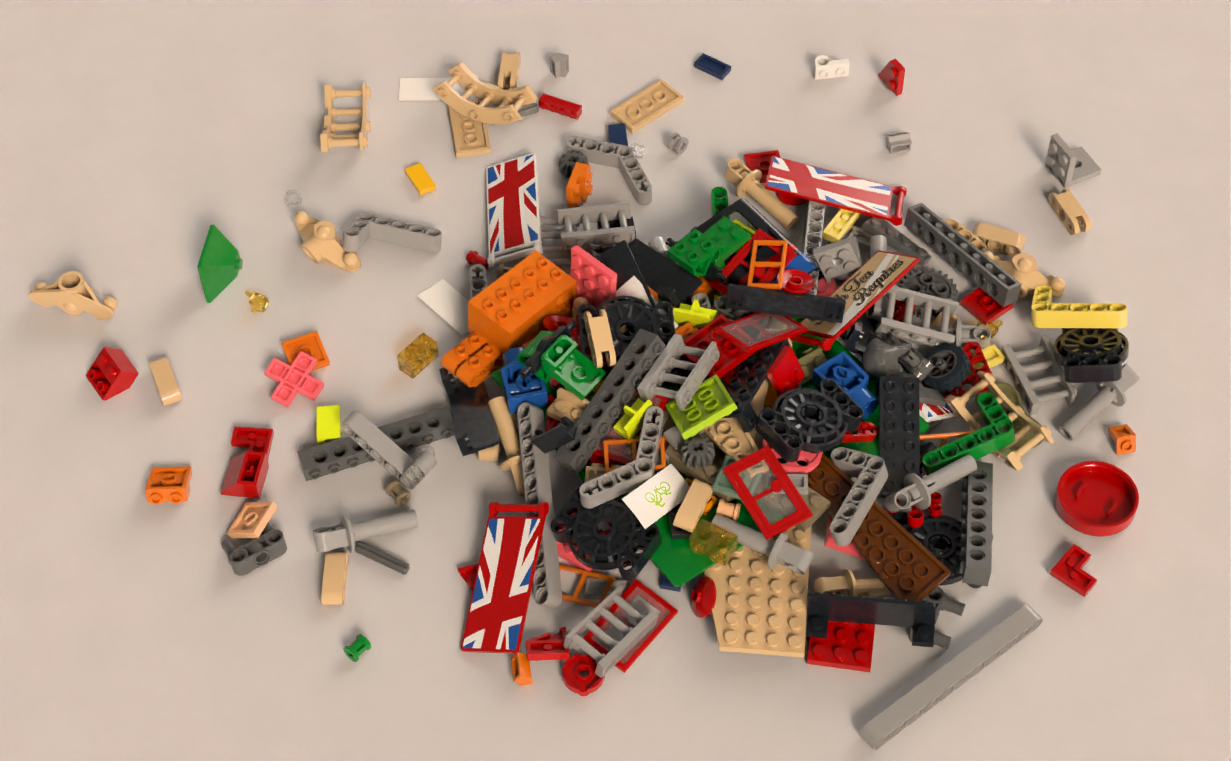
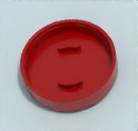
(1096, 498)

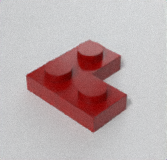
(253, 438)
(1070, 571)

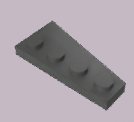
(896, 239)

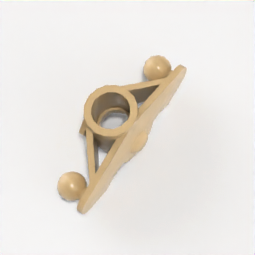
(323, 244)
(1024, 269)
(73, 296)

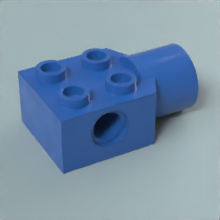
(850, 379)
(518, 389)

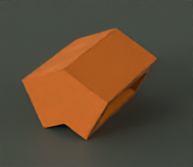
(521, 669)

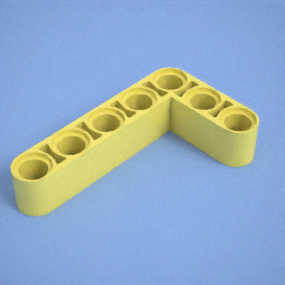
(1074, 315)

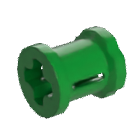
(355, 649)

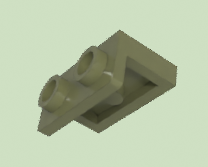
(811, 360)

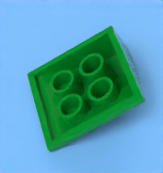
(217, 264)

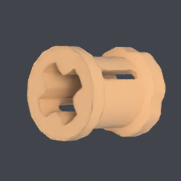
(728, 509)

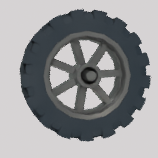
(950, 373)

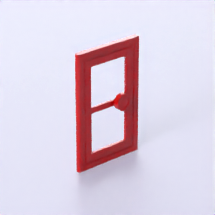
(759, 272)

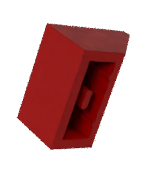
(111, 373)
(246, 475)

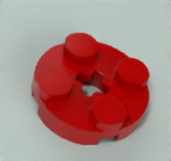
(572, 677)

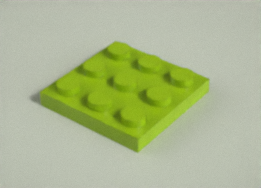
(706, 407)

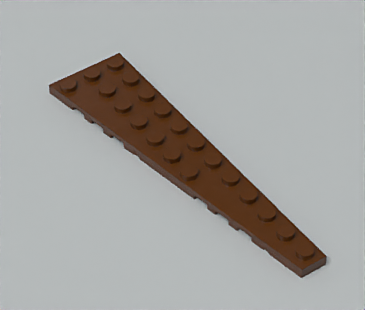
(888, 548)

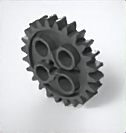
(930, 284)

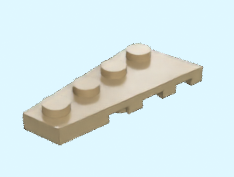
(731, 438)

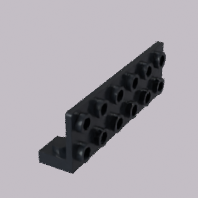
(621, 261)
(663, 275)
(785, 303)
(861, 334)
(748, 380)
(471, 414)
(898, 429)
(867, 610)

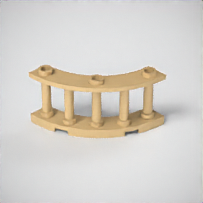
(508, 100)
(327, 138)
(1016, 412)

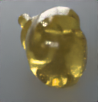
(258, 301)
(993, 328)

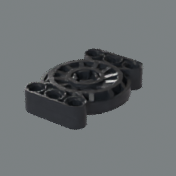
(633, 314)
(1091, 354)
(809, 420)
(939, 533)
(611, 550)

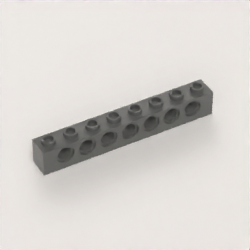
(962, 254)
(610, 400)
(405, 433)
(977, 525)

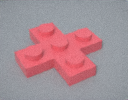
(294, 379)

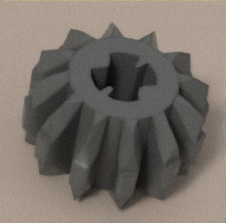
(568, 162)
(697, 452)

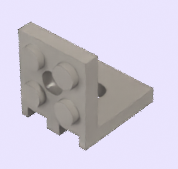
(1063, 162)
(849, 260)

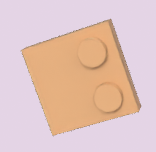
(252, 520)

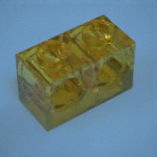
(417, 355)
(715, 538)

